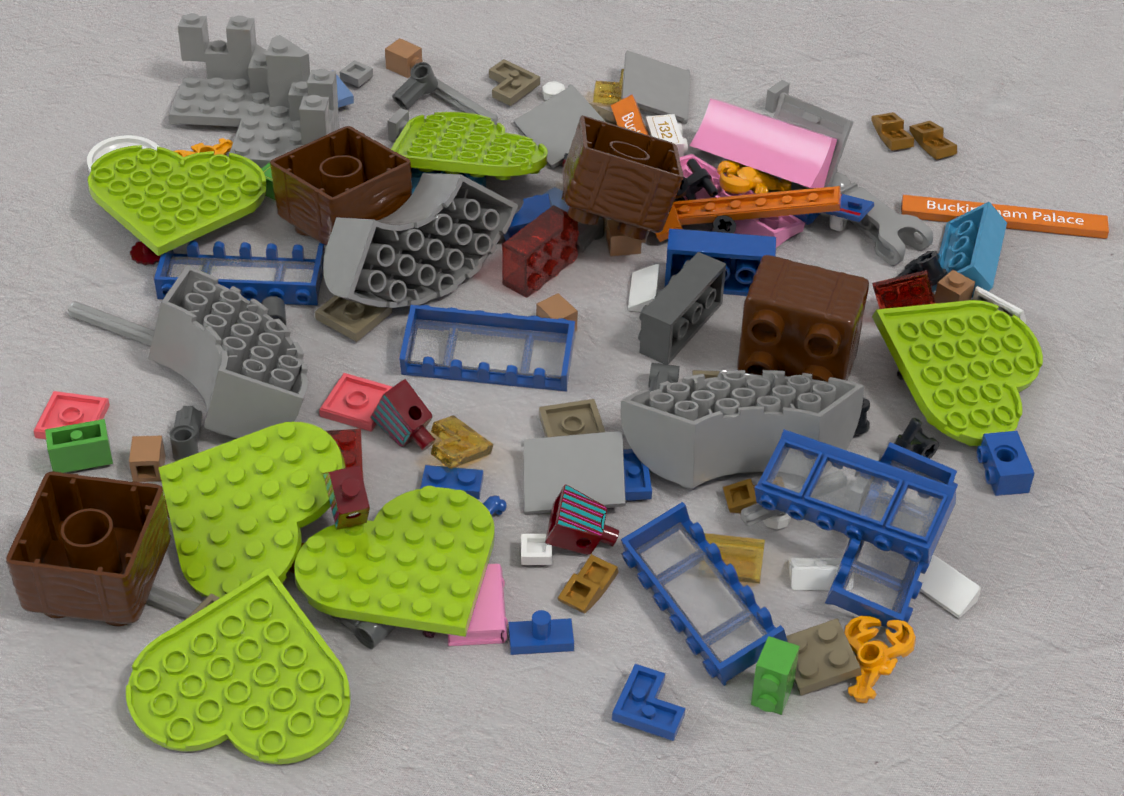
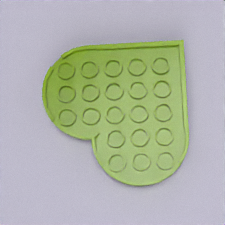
(468, 145)
(175, 197)
(963, 364)
(245, 503)
(407, 567)
(242, 674)

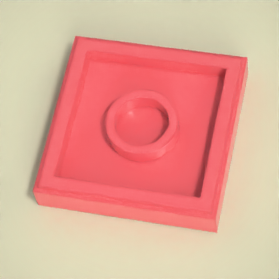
(353, 401)
(70, 409)

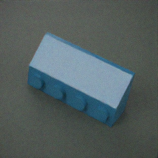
(974, 245)

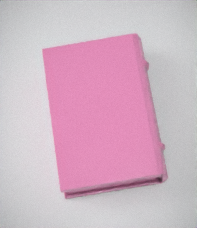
(489, 617)

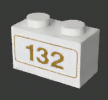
(668, 129)

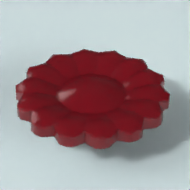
(143, 254)

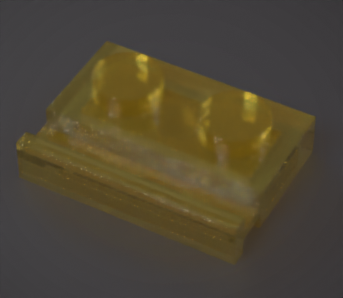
(742, 553)

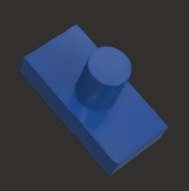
(541, 635)

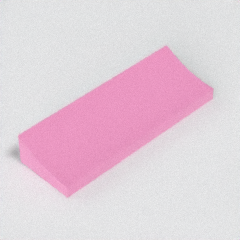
(765, 144)
(780, 227)

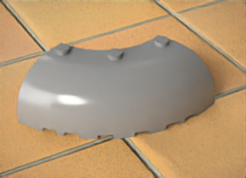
(421, 247)
(231, 354)
(734, 421)

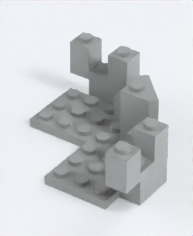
(255, 89)

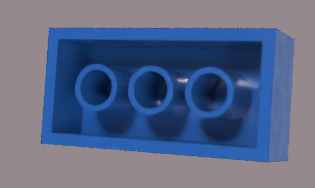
(739, 252)

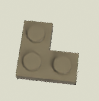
(513, 80)

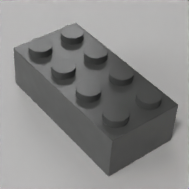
(681, 308)

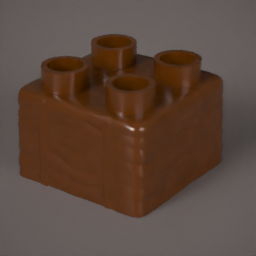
(620, 177)
(341, 178)
(801, 320)
(90, 548)

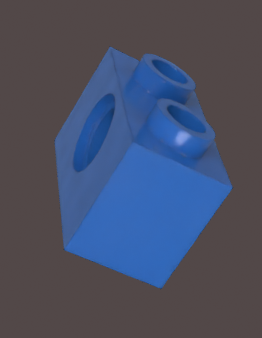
(1005, 463)

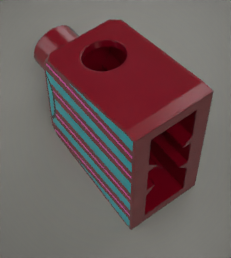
(404, 416)
(347, 496)
(578, 523)

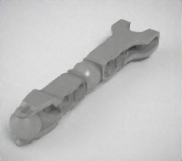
(885, 226)

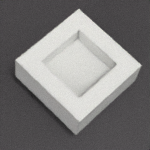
(535, 550)

